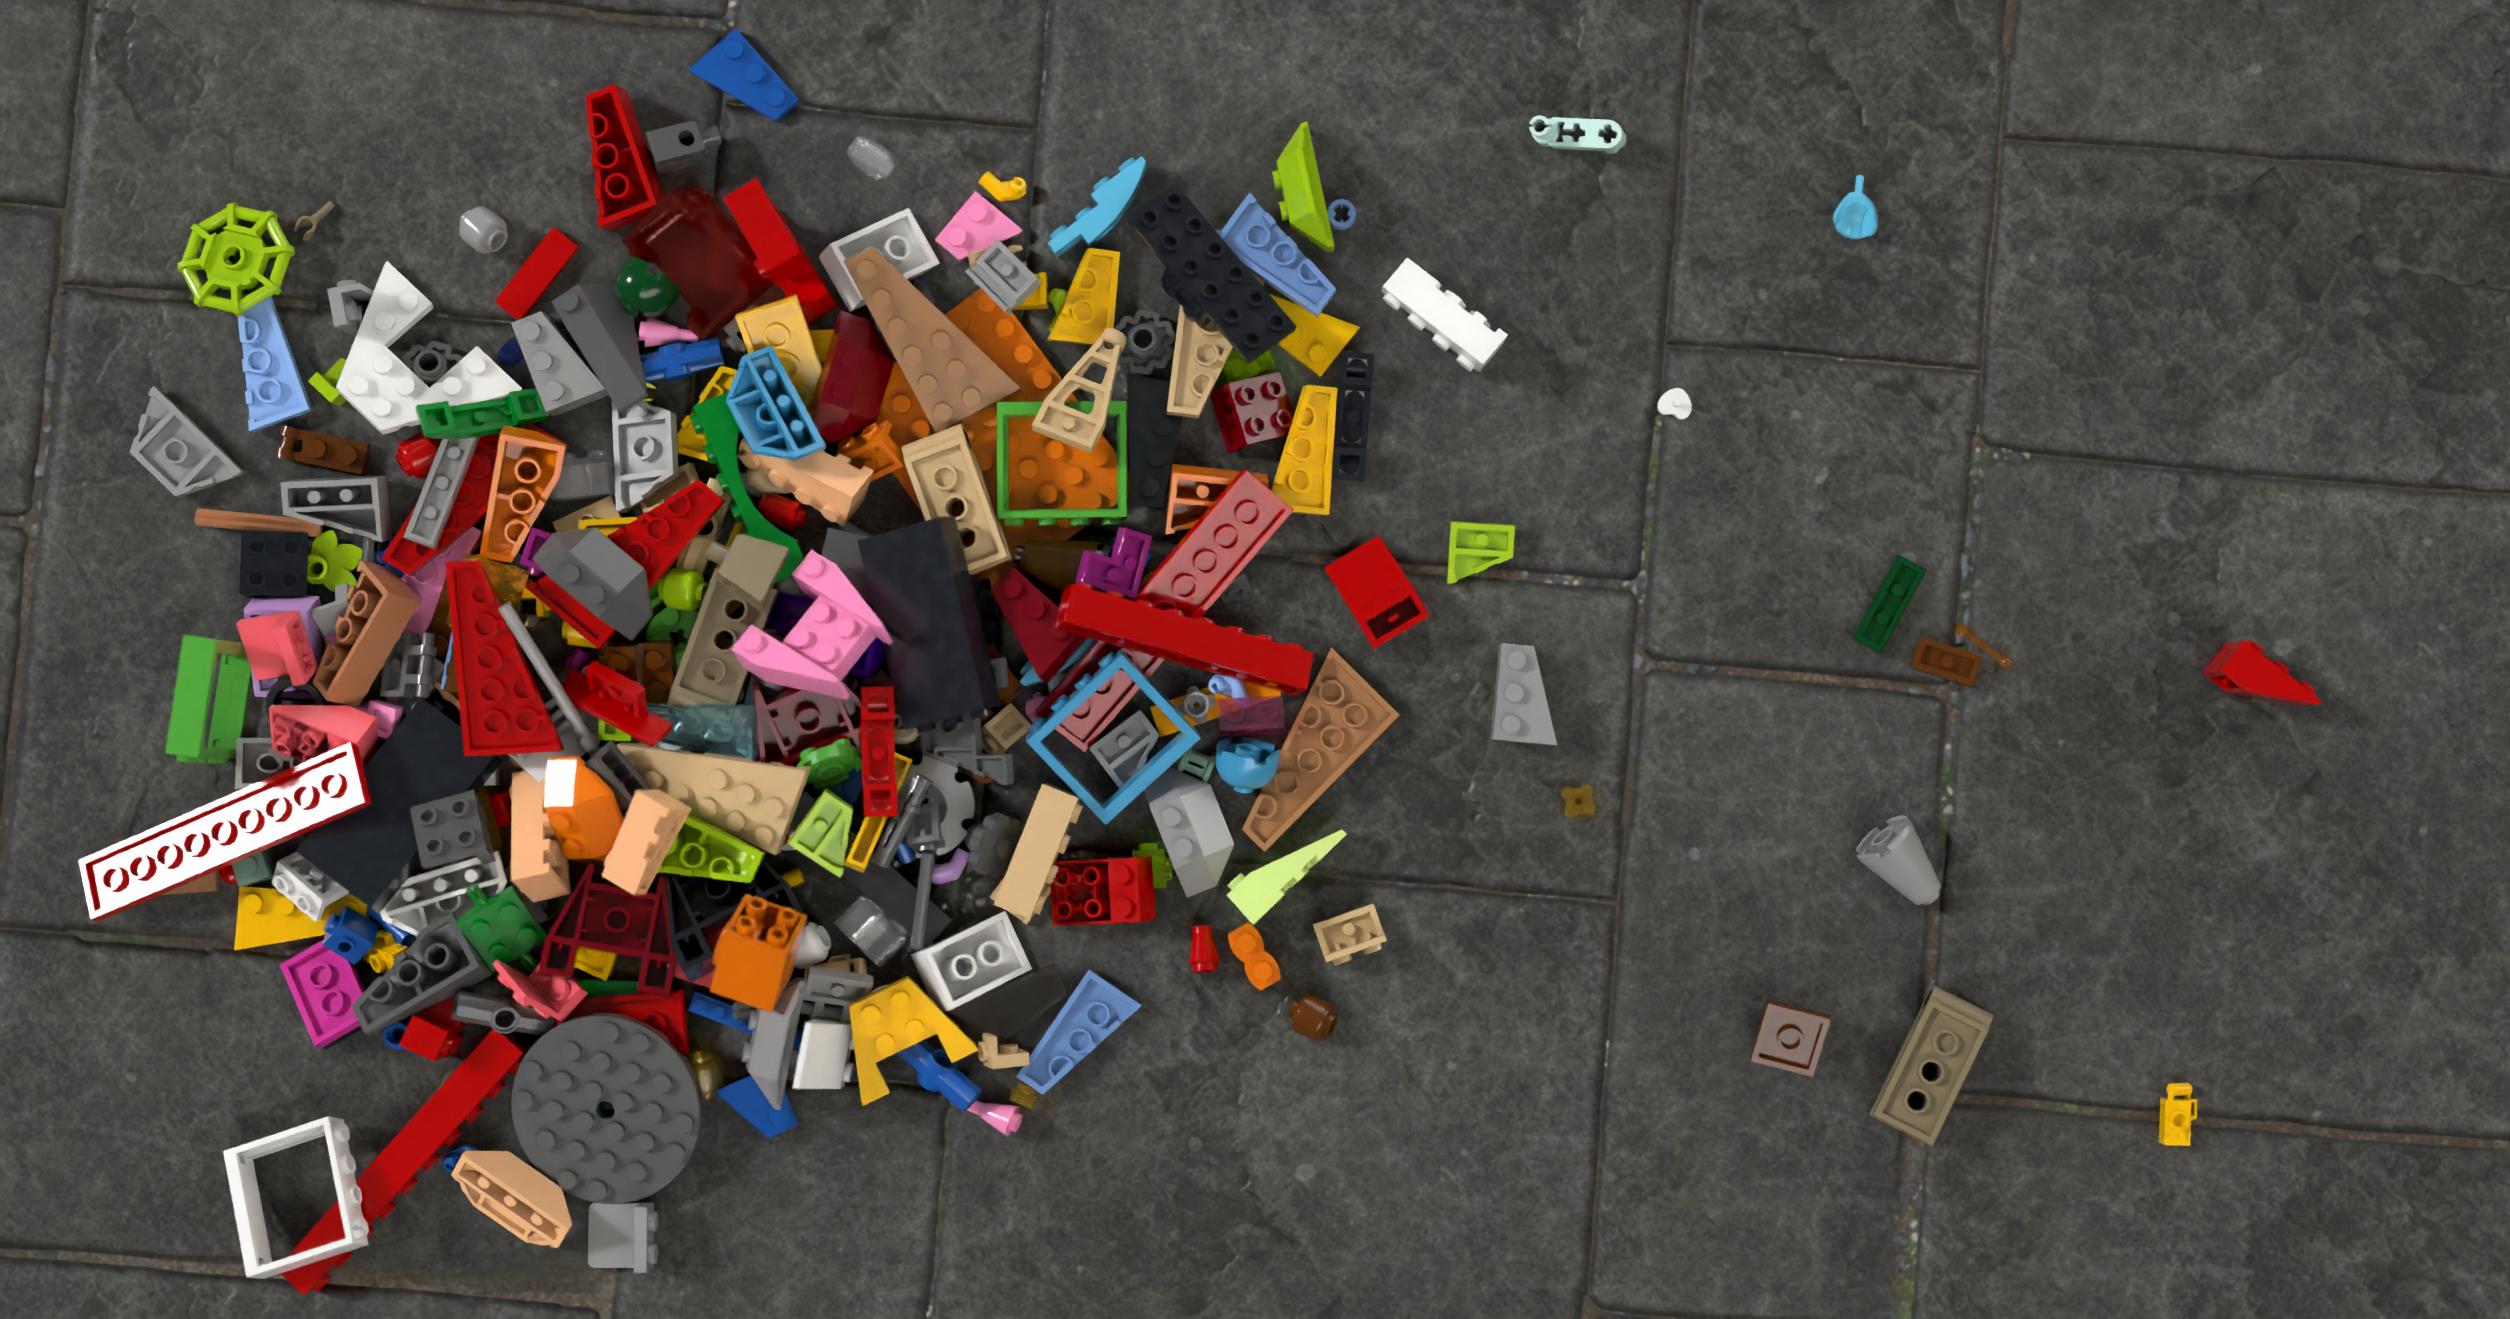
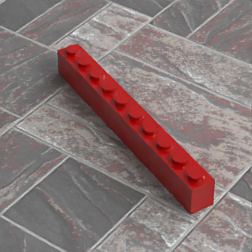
(414, 1150)

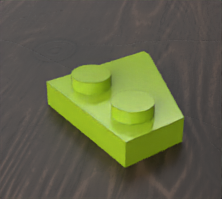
(1477, 547)
(825, 832)

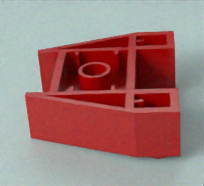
(778, 250)

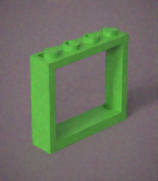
(1048, 517)
(193, 700)

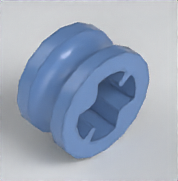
(1351, 214)

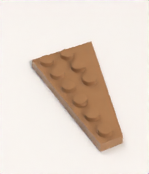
(1328, 735)

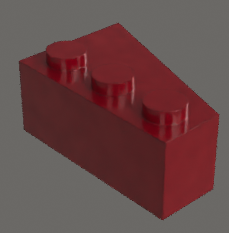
(1034, 623)

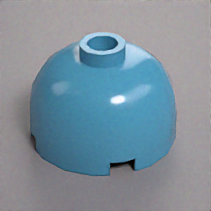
(1247, 763)

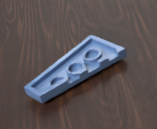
(1275, 257)
(1082, 1024)

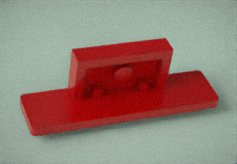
(616, 702)

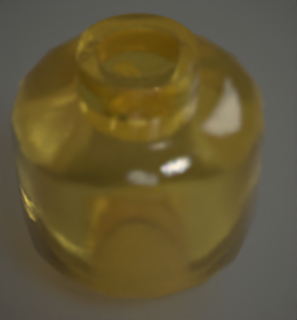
(708, 1071)

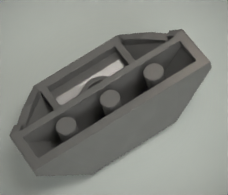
(599, 577)

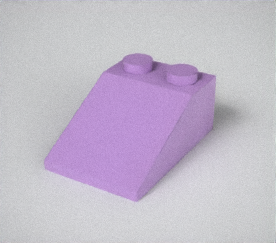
(270, 604)

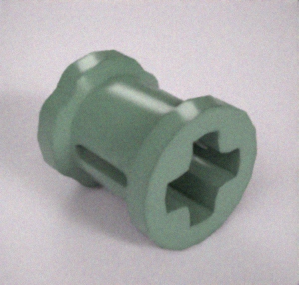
(1197, 763)

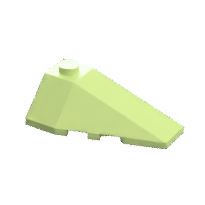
(1269, 883)

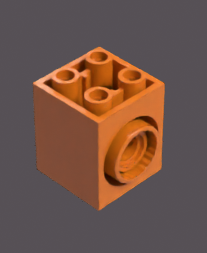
(757, 953)

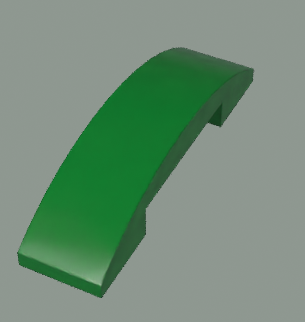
(481, 418)

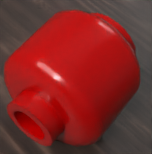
(417, 455)

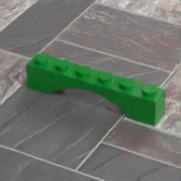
(721, 435)

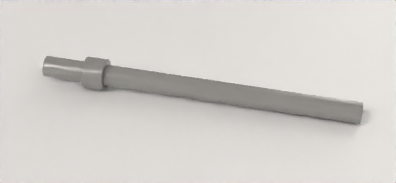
(586, 739)

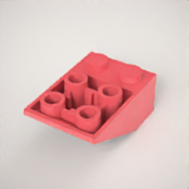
(317, 729)

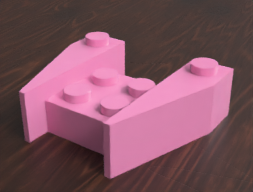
(823, 641)

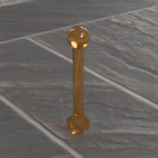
(1962, 630)

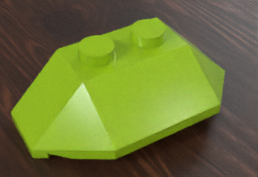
(1302, 190)

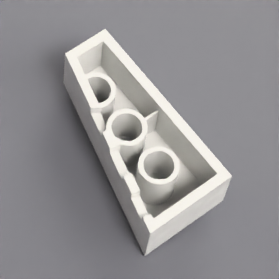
(1442, 316)

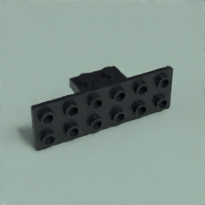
(1209, 275)

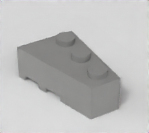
(556, 366)
(343, 503)
(1520, 698)

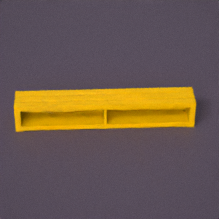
(873, 826)

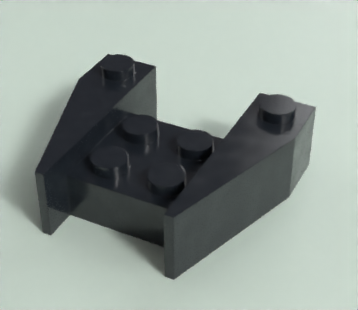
(706, 904)

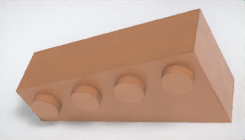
(365, 635)

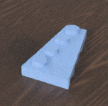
(271, 373)

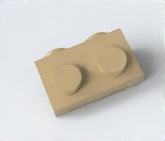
(1350, 933)

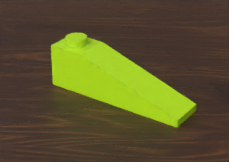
(711, 853)

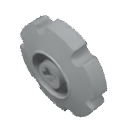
(954, 799)

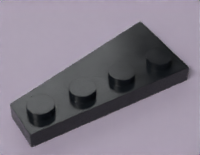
(1151, 439)

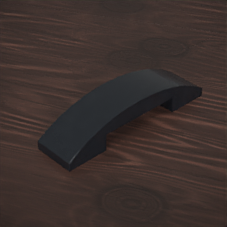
(1353, 416)

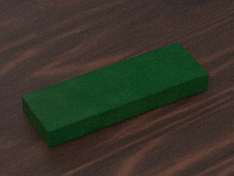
(1888, 604)

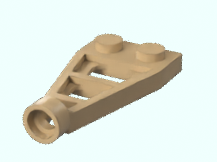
(1074, 426)

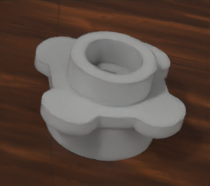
(1206, 702)

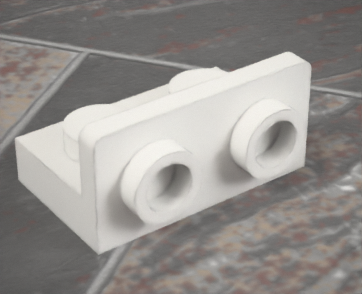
(306, 885)

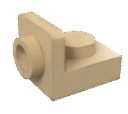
(1003, 730)
(1007, 1056)

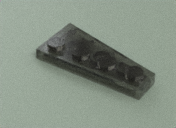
(1007, 1008)

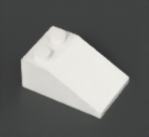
(895, 238)
(971, 962)
(824, 1055)

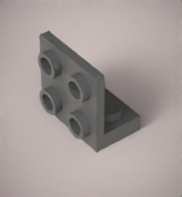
(452, 830)

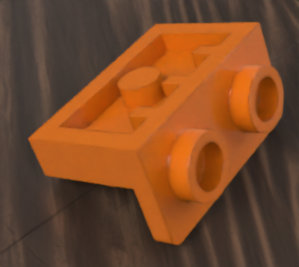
(873, 449)

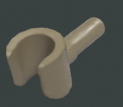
(310, 222)

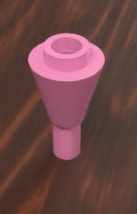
(657, 333)
(1002, 1117)

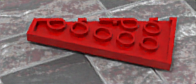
(495, 686)

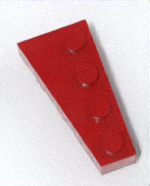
(622, 166)

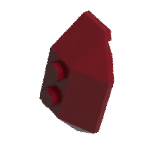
(851, 379)

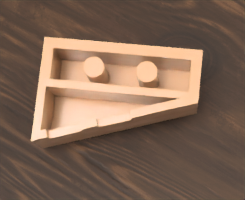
(644, 840)

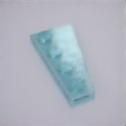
(711, 728)

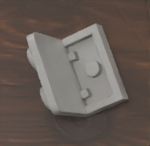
(622, 1236)

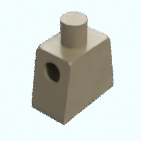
(748, 567)

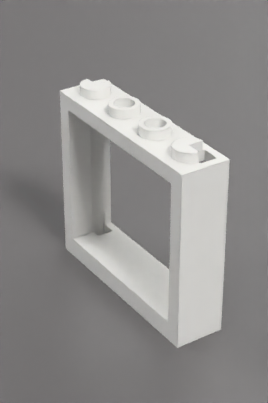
(248, 1203)

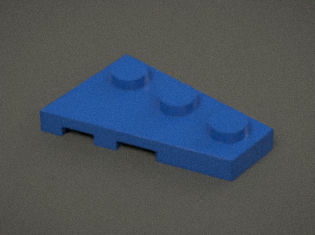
(743, 73)

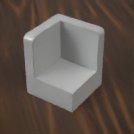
(327, 615)

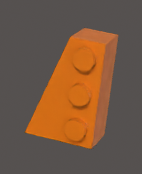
(1194, 491)

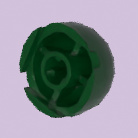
(643, 290)

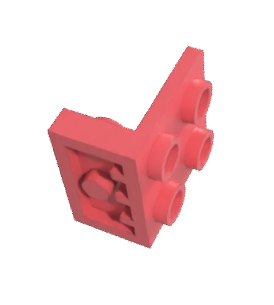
(278, 647)
(546, 994)

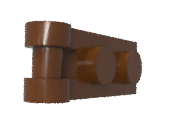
(324, 451)

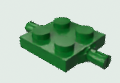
(501, 927)

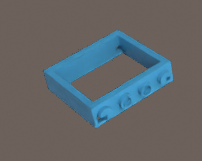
(1149, 772)

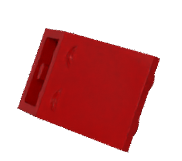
(1376, 592)
(2246, 672)
(1103, 891)

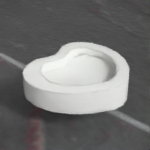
(1675, 403)

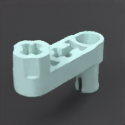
(1593, 128)

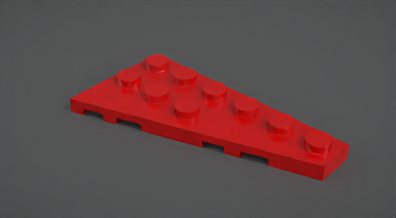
(467, 510)
(651, 540)

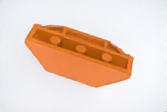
(581, 810)

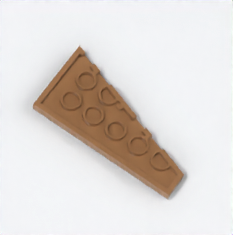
(936, 357)

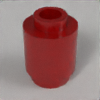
(783, 512)

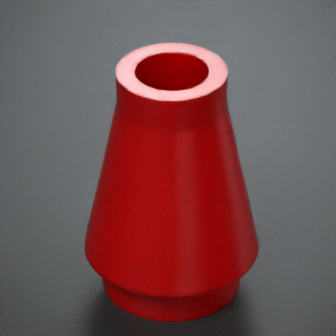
(1203, 950)

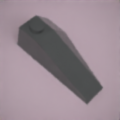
(606, 339)
(424, 975)

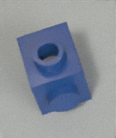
(349, 934)

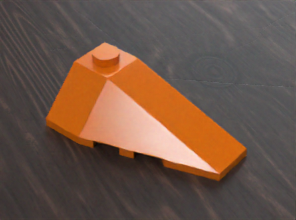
(522, 480)

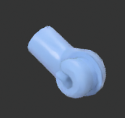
(1227, 686)

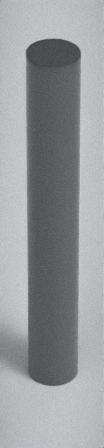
(922, 900)

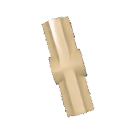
(694, 555)

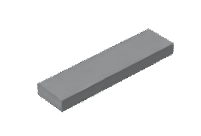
(440, 491)

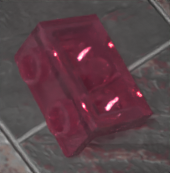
(1251, 716)

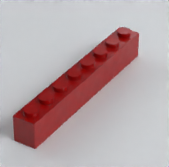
(1184, 639)

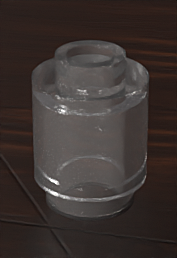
(871, 157)

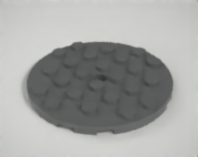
(652, 1097)

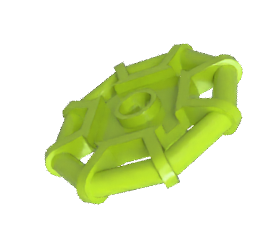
(250, 267)

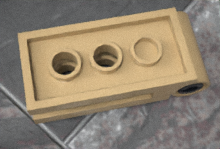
(949, 473)

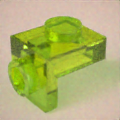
(1237, 369)
(1161, 869)

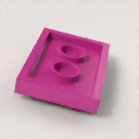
(324, 992)

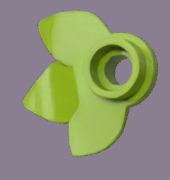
(337, 561)

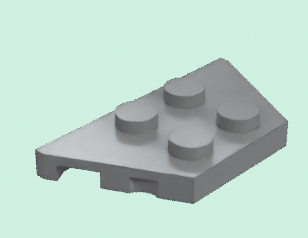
(179, 450)
(643, 452)

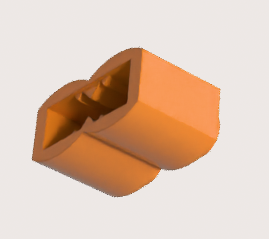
(1249, 948)

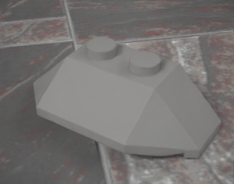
(1190, 829)
(773, 1041)

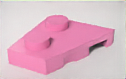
(976, 228)

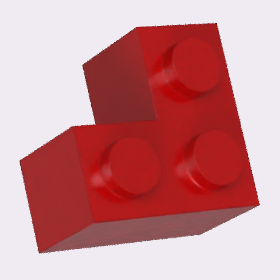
(434, 1032)

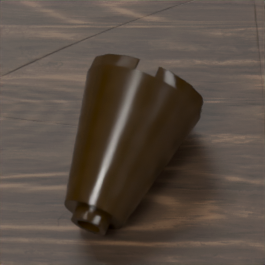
(1053, 561)

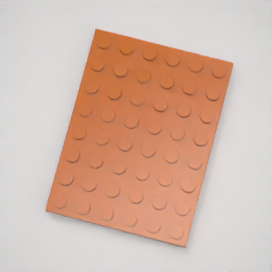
(1041, 469)

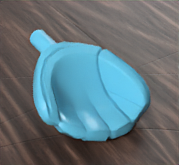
(1856, 214)

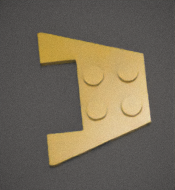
(894, 1021)

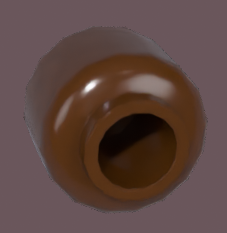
(1313, 1017)

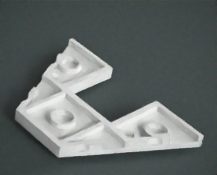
(384, 386)

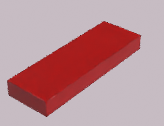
(537, 274)

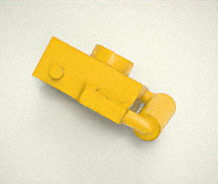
(384, 952)
(2176, 1115)

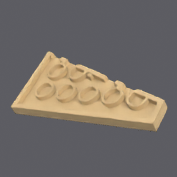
(1196, 365)
(727, 791)

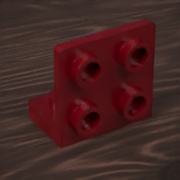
(1252, 411)

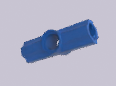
(682, 360)
(938, 1074)

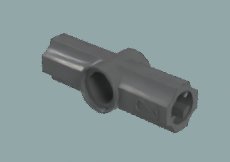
(483, 1010)

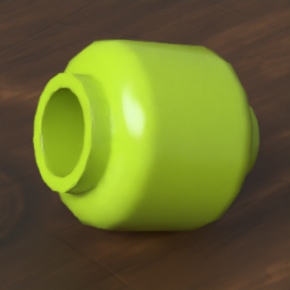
(682, 589)

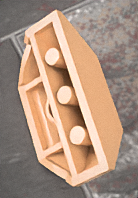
(514, 1196)

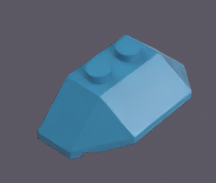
(771, 409)

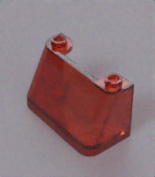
(701, 256)

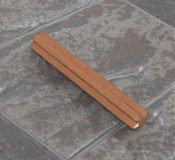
(252, 521)

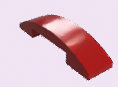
(878, 752)

